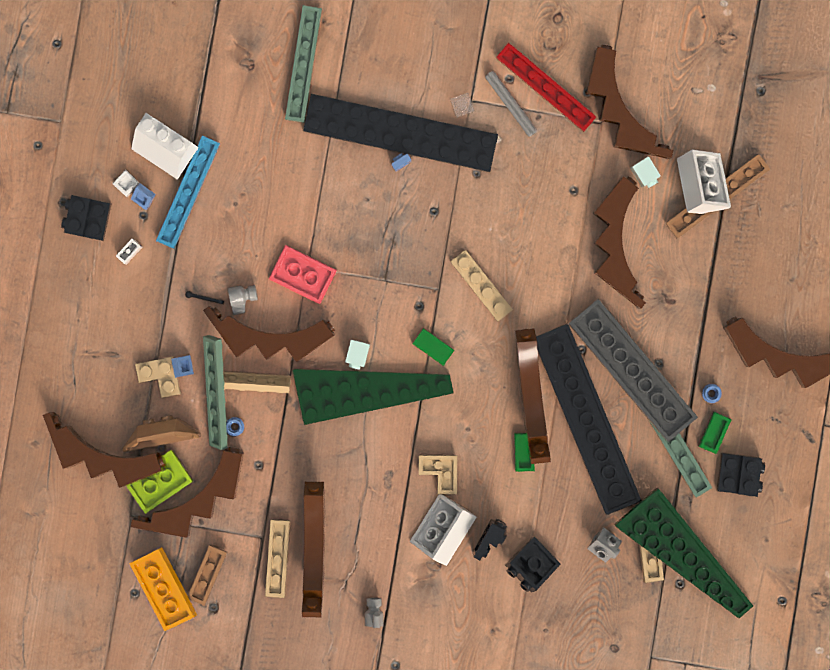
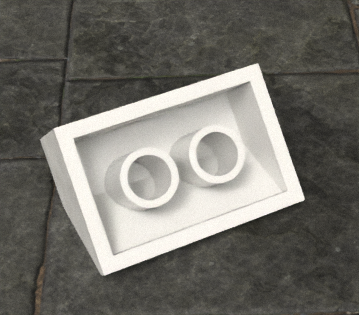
(162, 146)
(703, 182)
(443, 529)

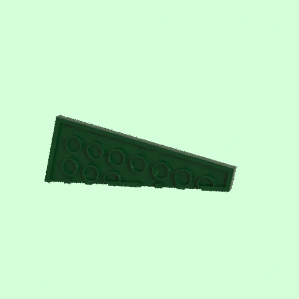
(339, 394)
(669, 538)

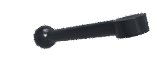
(189, 294)

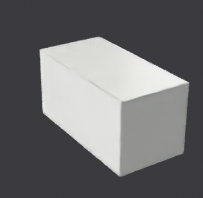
(129, 251)

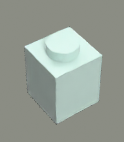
(645, 173)
(357, 354)

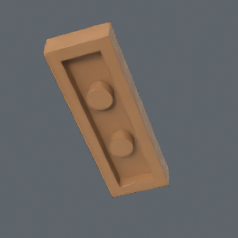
(207, 575)

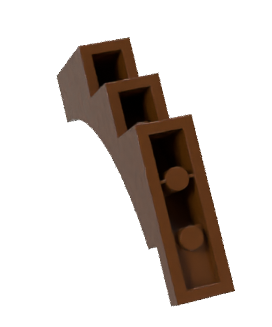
(630, 133)
(615, 267)
(242, 338)
(753, 350)
(532, 396)
(74, 451)
(179, 519)
(313, 549)

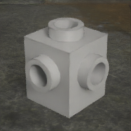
(605, 545)

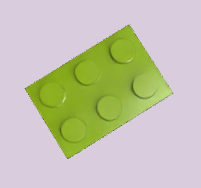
(161, 486)

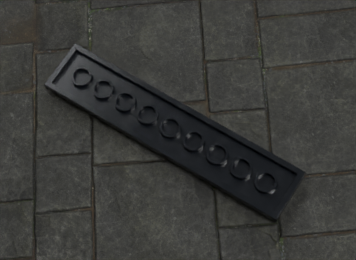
(400, 133)
(587, 419)

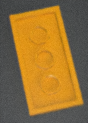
(163, 589)

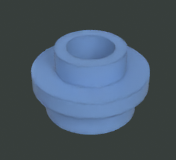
(716, 397)
(230, 431)

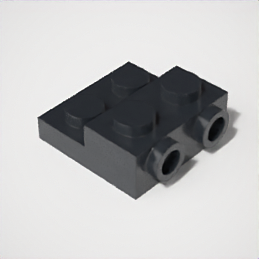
(86, 217)
(740, 474)
(493, 534)
(532, 565)

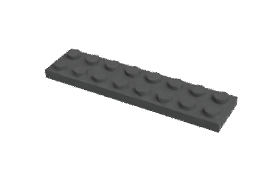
(633, 370)

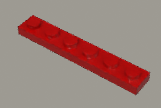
(546, 87)

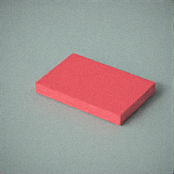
(302, 274)

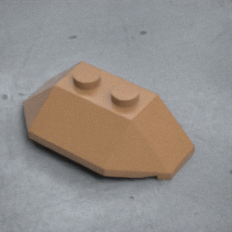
(160, 433)

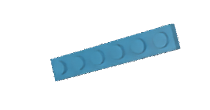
(188, 192)

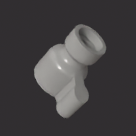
(239, 296)
(374, 615)

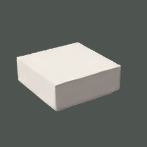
(126, 183)

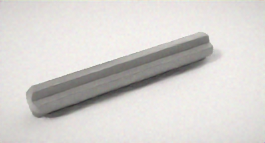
(510, 103)

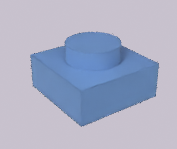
(400, 161)
(143, 196)
(182, 366)

